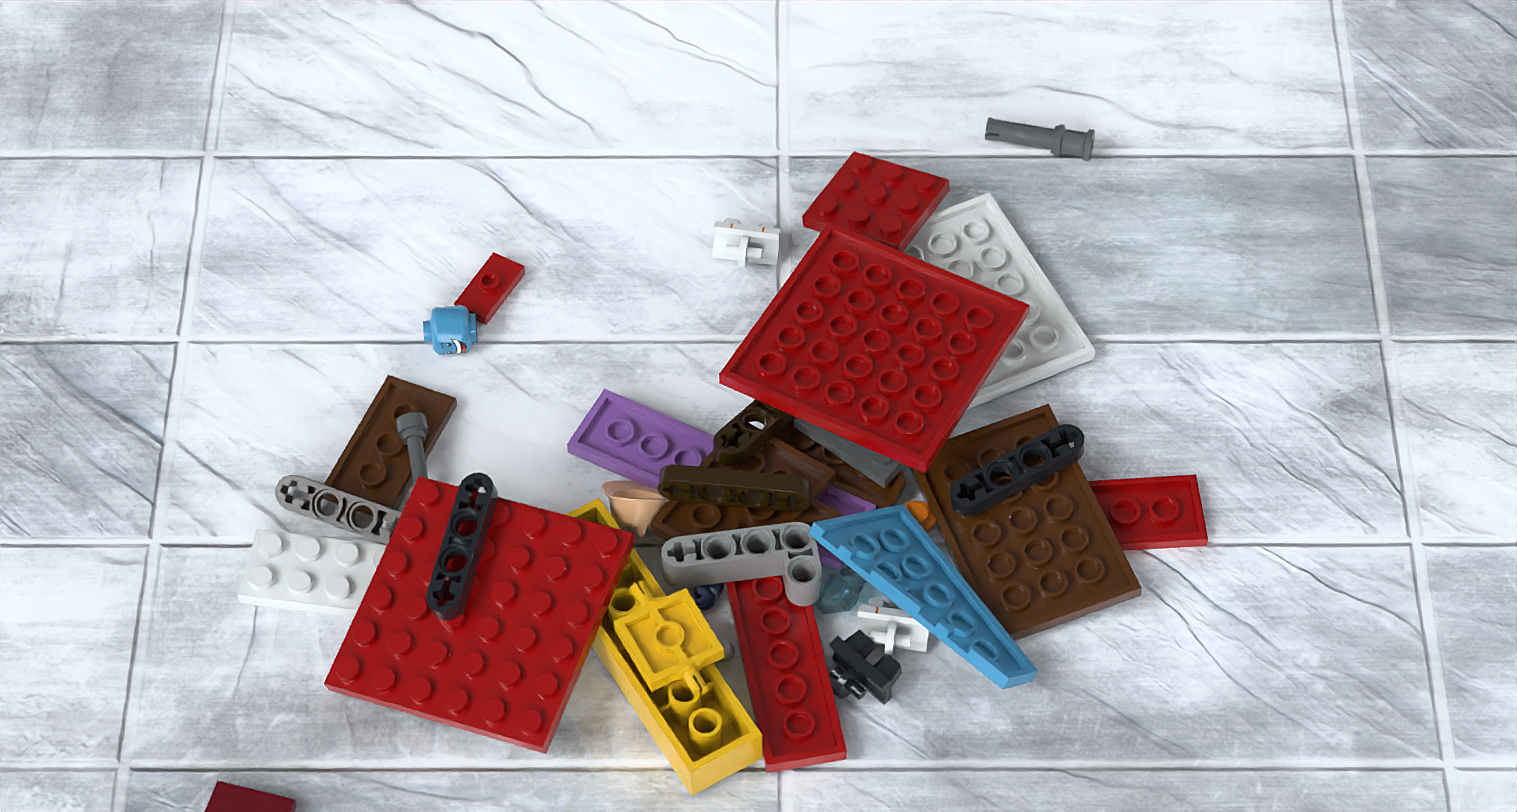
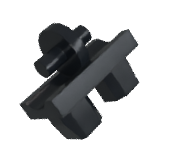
(858, 672)

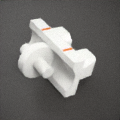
(746, 242)
(891, 627)

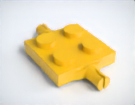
(668, 639)

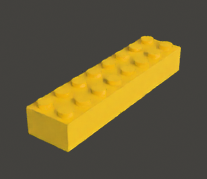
(698, 735)

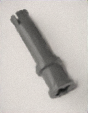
(1056, 139)

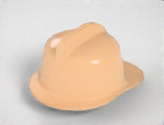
(633, 504)

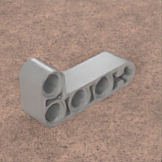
(690, 560)

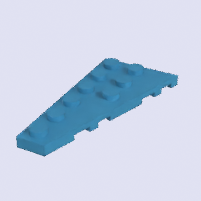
(912, 571)

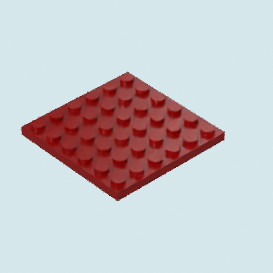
(875, 346)
(515, 646)

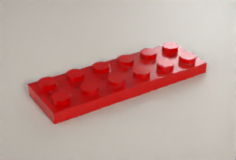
(785, 675)

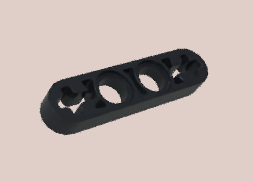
(1021, 474)
(457, 545)

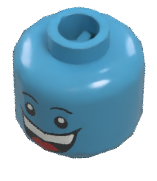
(451, 330)

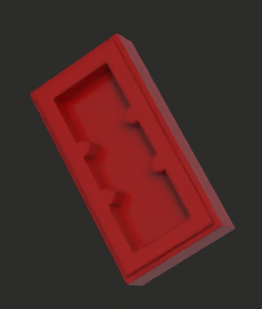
(491, 287)

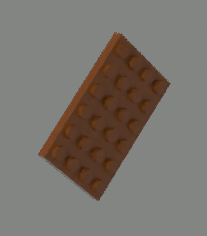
(1037, 552)

